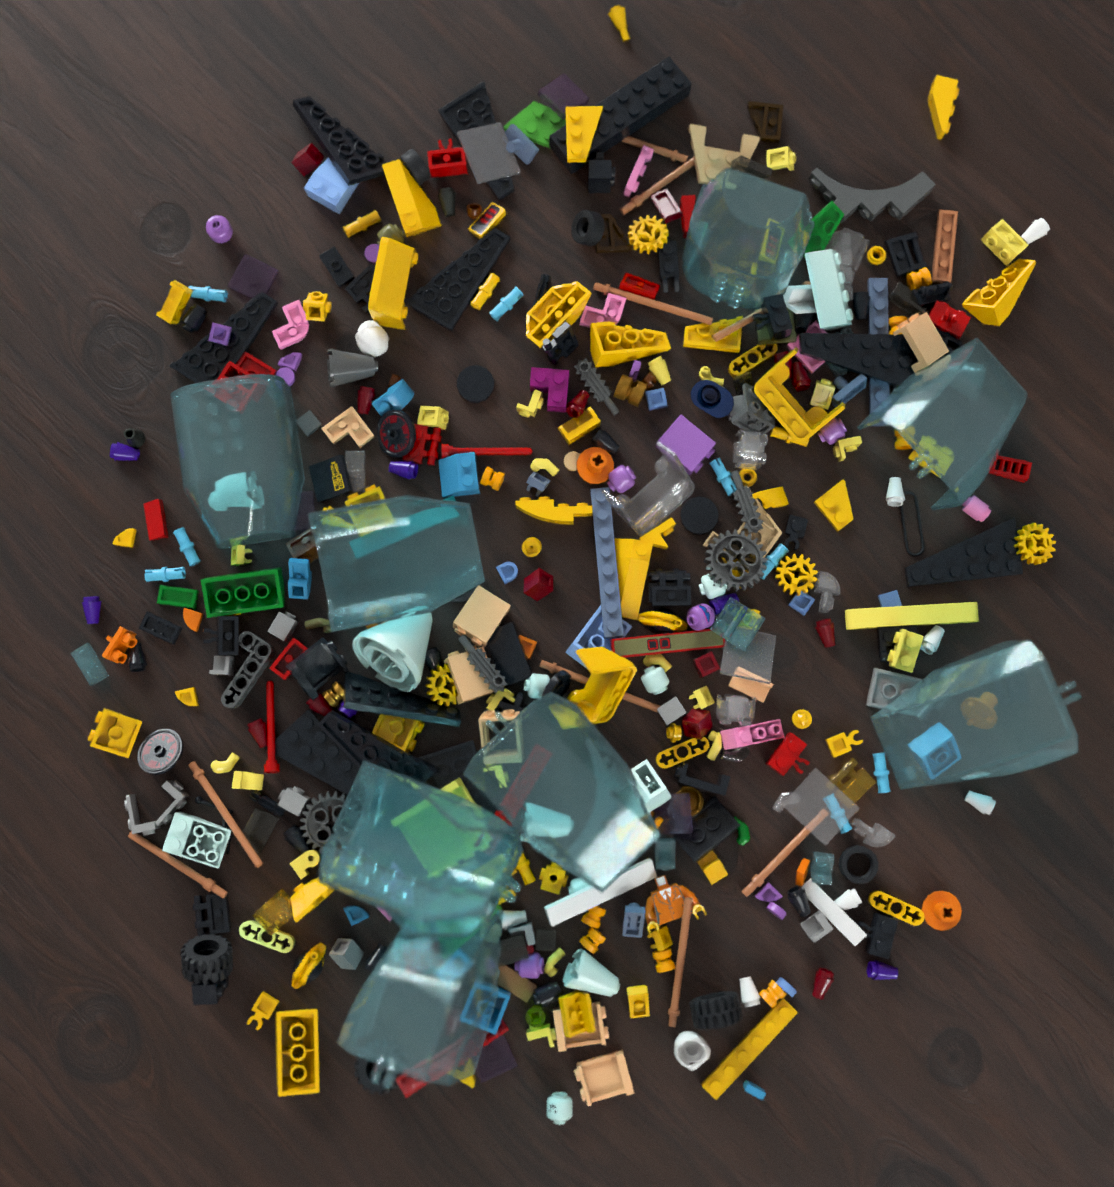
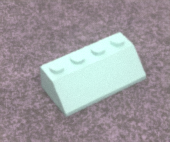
(829, 289)

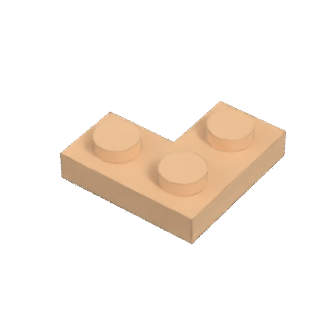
(348, 423)

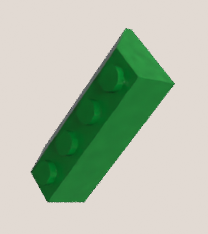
(243, 592)

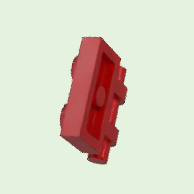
(418, 451)

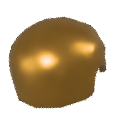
(696, 799)

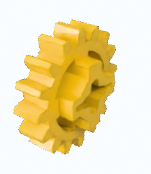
(647, 234)
(1033, 543)
(803, 575)
(434, 690)

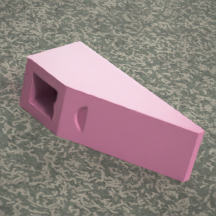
(752, 734)

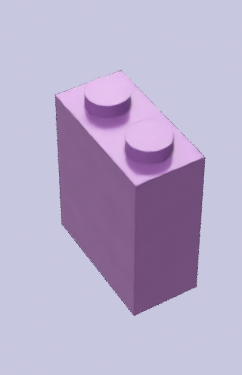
(688, 444)

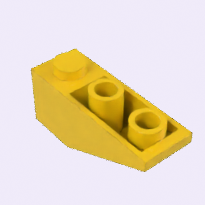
(940, 102)

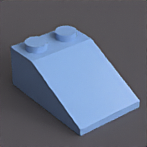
(329, 187)
(593, 636)

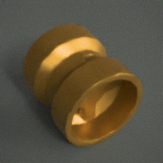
(335, 694)

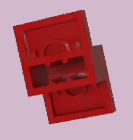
(245, 366)

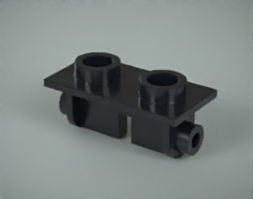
(934, 293)

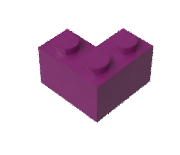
(553, 382)

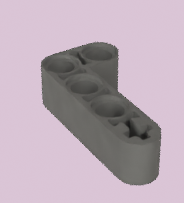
(244, 672)

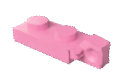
(639, 169)

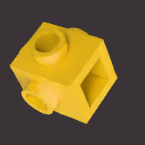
(316, 306)
(553, 885)

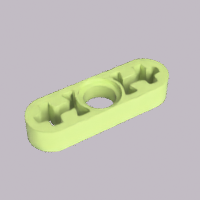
(278, 947)

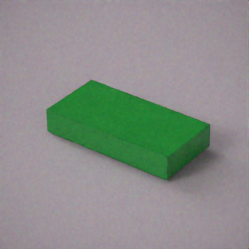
(177, 596)

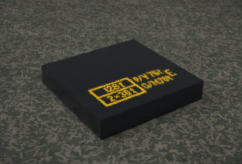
(330, 478)

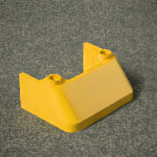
(390, 283)
(785, 408)
(606, 684)

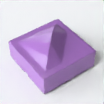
(220, 334)

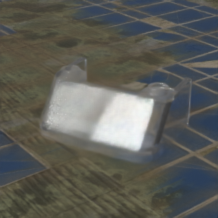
(658, 497)

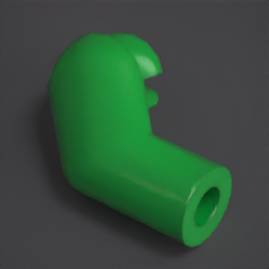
(743, 832)

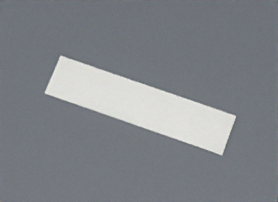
(834, 913)

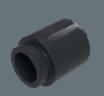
(194, 318)
(546, 994)

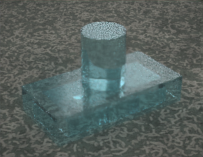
(89, 664)

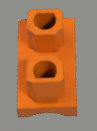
(119, 644)

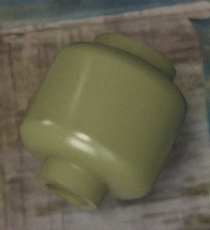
(391, 231)

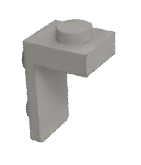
(176, 790)
(134, 821)

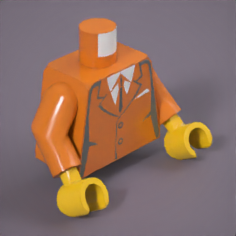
(668, 903)

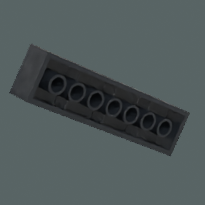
(630, 110)

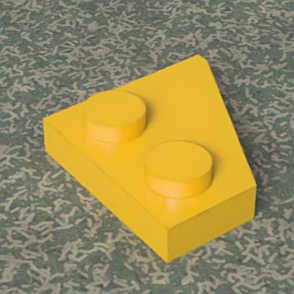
(836, 506)

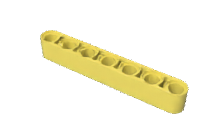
(911, 615)

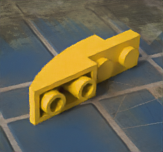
(544, 510)

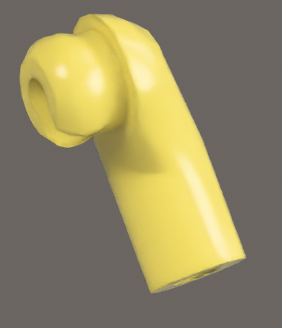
(705, 374)
(540, 463)
(657, 659)

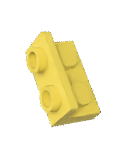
(1004, 242)
(905, 650)

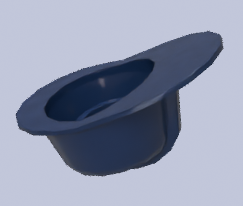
(712, 398)

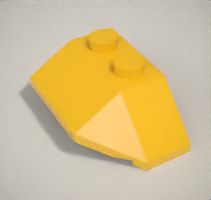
(553, 309)

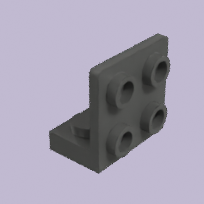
(755, 414)

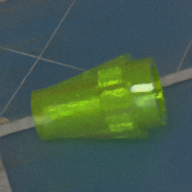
(535, 1020)

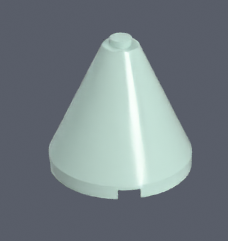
(396, 650)

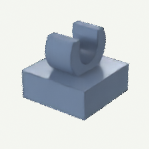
(538, 481)

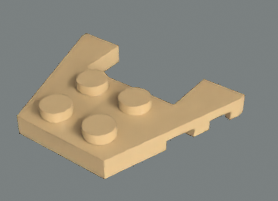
(711, 160)
(766, 536)

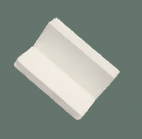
(800, 299)

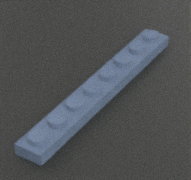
(878, 325)
(606, 564)

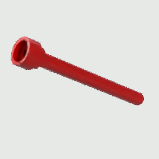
(447, 451)
(271, 764)

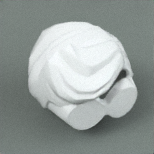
(372, 339)
(691, 1048)

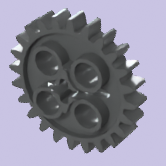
(723, 572)
(314, 824)

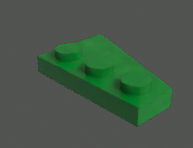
(825, 225)

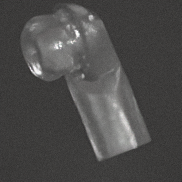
(782, 797)

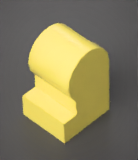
(247, 780)
(303, 862)

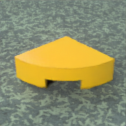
(125, 538)
(188, 696)

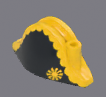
(662, 621)
(308, 965)

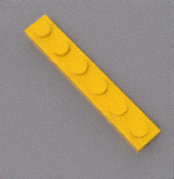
(749, 1048)

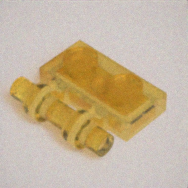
(858, 783)

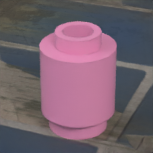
(976, 508)

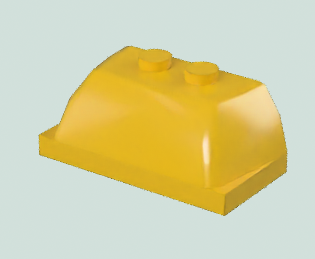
(297, 1052)

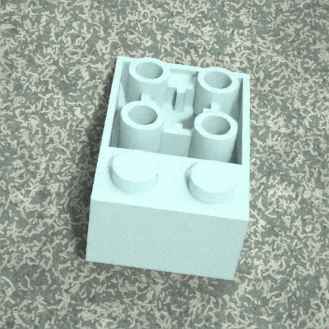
(650, 786)
(196, 839)

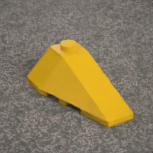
(411, 202)
(997, 299)
(619, 344)
(632, 569)
(308, 897)

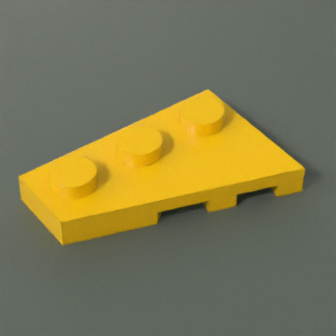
(580, 131)
(700, 336)

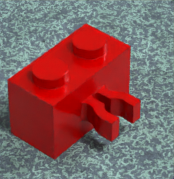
(447, 161)
(948, 319)
(291, 652)
(786, 754)

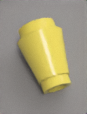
(660, 370)

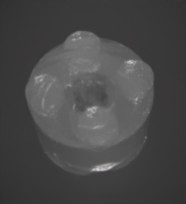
(749, 449)
(735, 708)

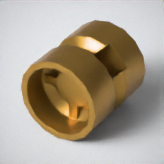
(630, 390)

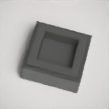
(308, 423)

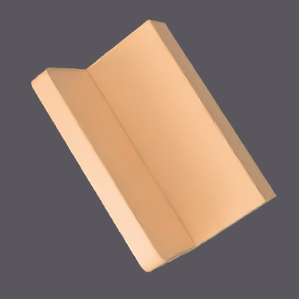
(751, 688)

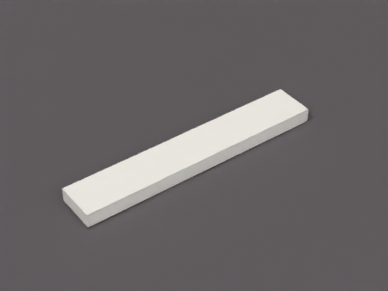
(591, 897)

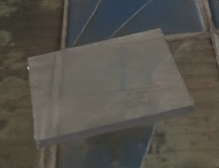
(488, 153)
(753, 663)
(820, 806)

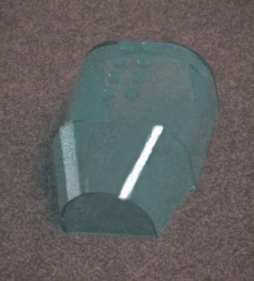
(745, 239)
(240, 457)
(395, 558)
(415, 859)

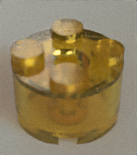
(275, 912)

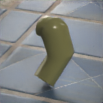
(318, 622)

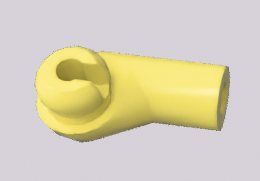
(716, 746)
(225, 766)
(552, 960)

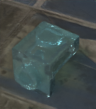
(665, 853)
(822, 868)

